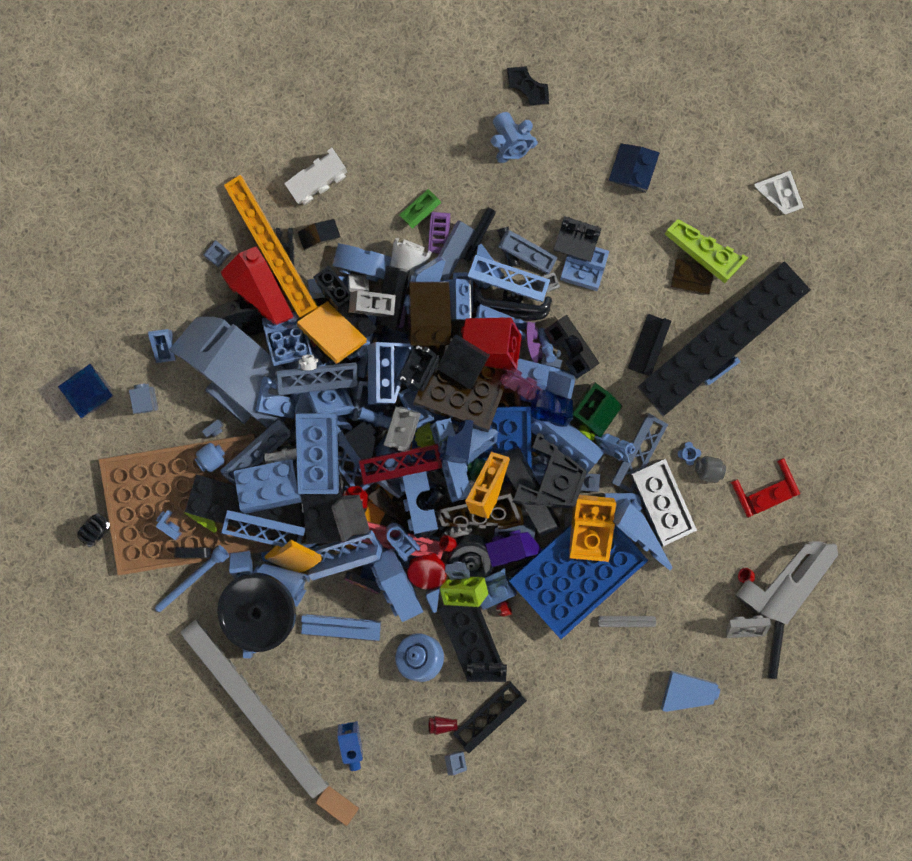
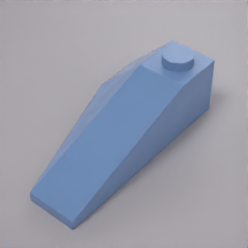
(634, 524)

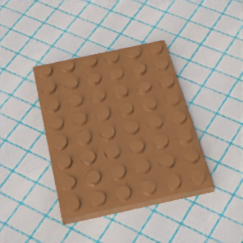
(157, 481)

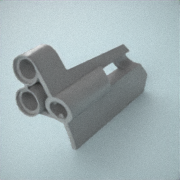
(788, 593)

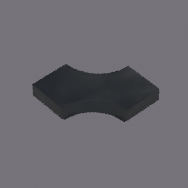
(521, 80)

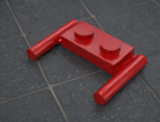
(768, 496)

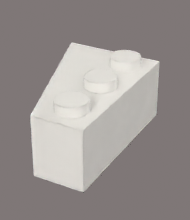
(316, 177)

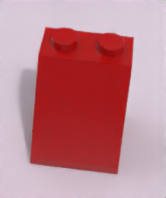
(497, 338)

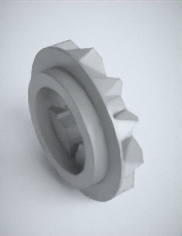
(457, 531)

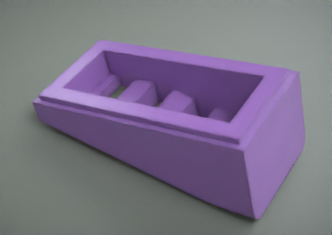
(436, 215)

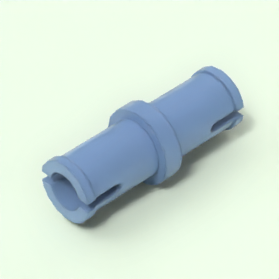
(376, 419)

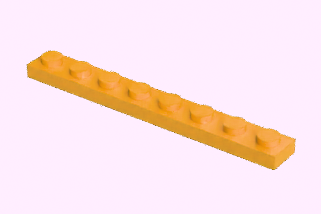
(270, 246)

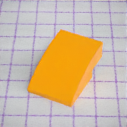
(592, 528)

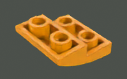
(293, 557)

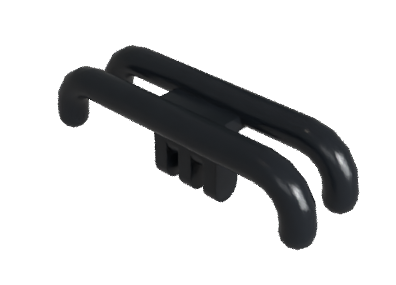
(513, 305)

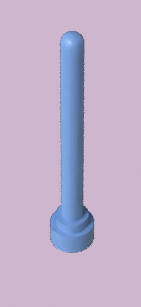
(219, 555)

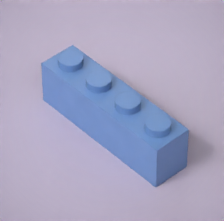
(569, 442)

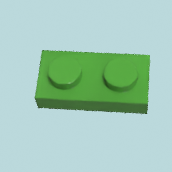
(420, 208)

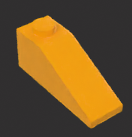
(487, 486)

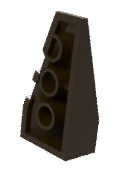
(504, 514)

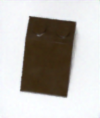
(429, 313)

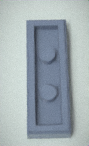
(454, 247)
(527, 252)

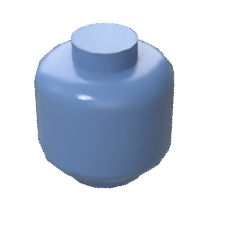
(210, 457)

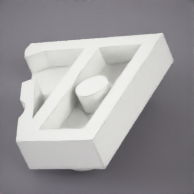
(781, 192)

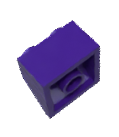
(512, 548)

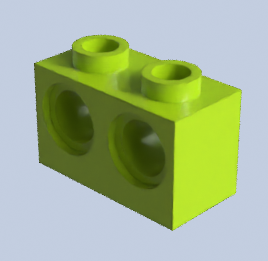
(464, 592)

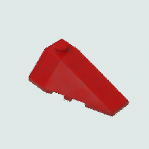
(254, 281)

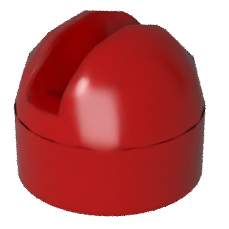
(447, 543)
(746, 574)
(505, 611)

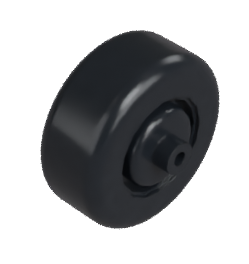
(473, 552)

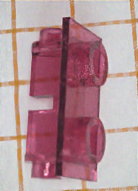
(513, 379)

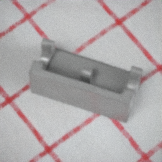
(402, 428)

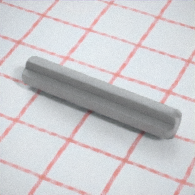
(627, 621)

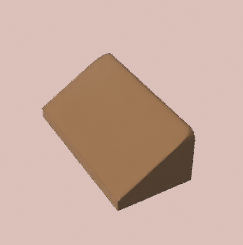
(337, 805)

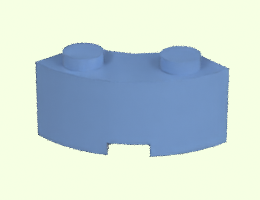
(360, 261)

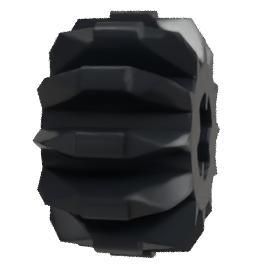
(93, 530)

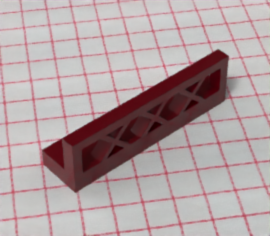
(418, 466)

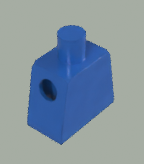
(350, 742)

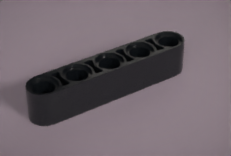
(521, 473)

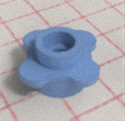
(694, 453)

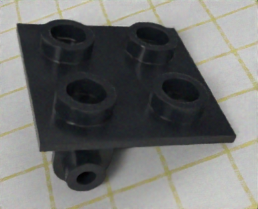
(577, 239)

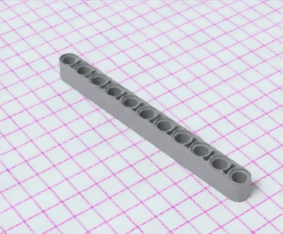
(252, 707)

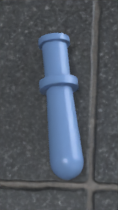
(547, 348)

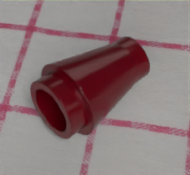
(440, 725)

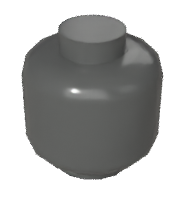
(710, 469)

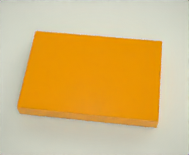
(331, 332)

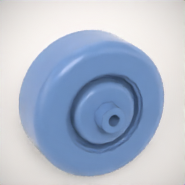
(419, 657)

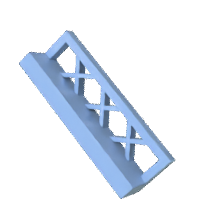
(506, 285)

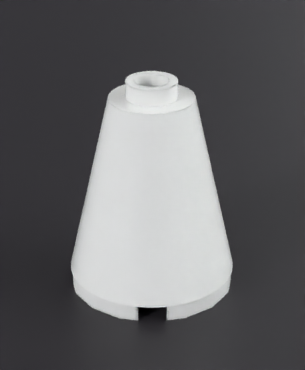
(408, 256)

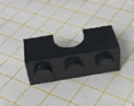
(580, 355)

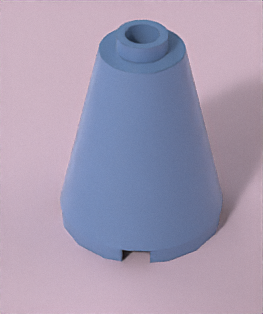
(292, 580)

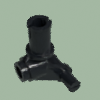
(428, 503)

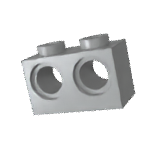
(372, 303)

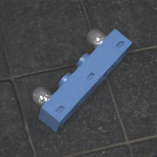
(454, 472)

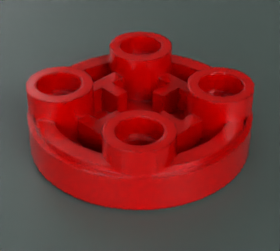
(426, 571)

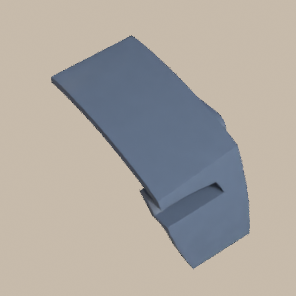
(231, 365)

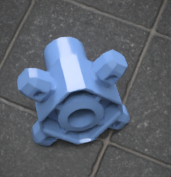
(513, 139)

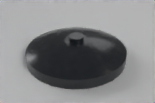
(256, 612)

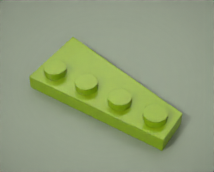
(714, 257)

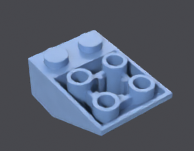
(286, 340)

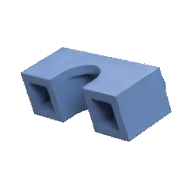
(421, 520)

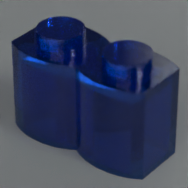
(552, 408)

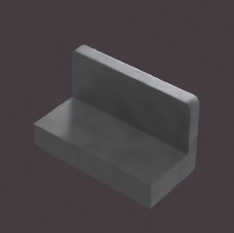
(350, 516)

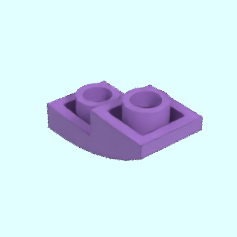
(533, 348)

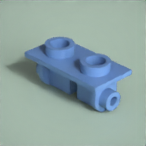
(615, 447)

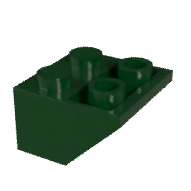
(596, 409)

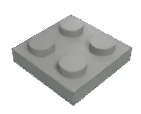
(748, 627)

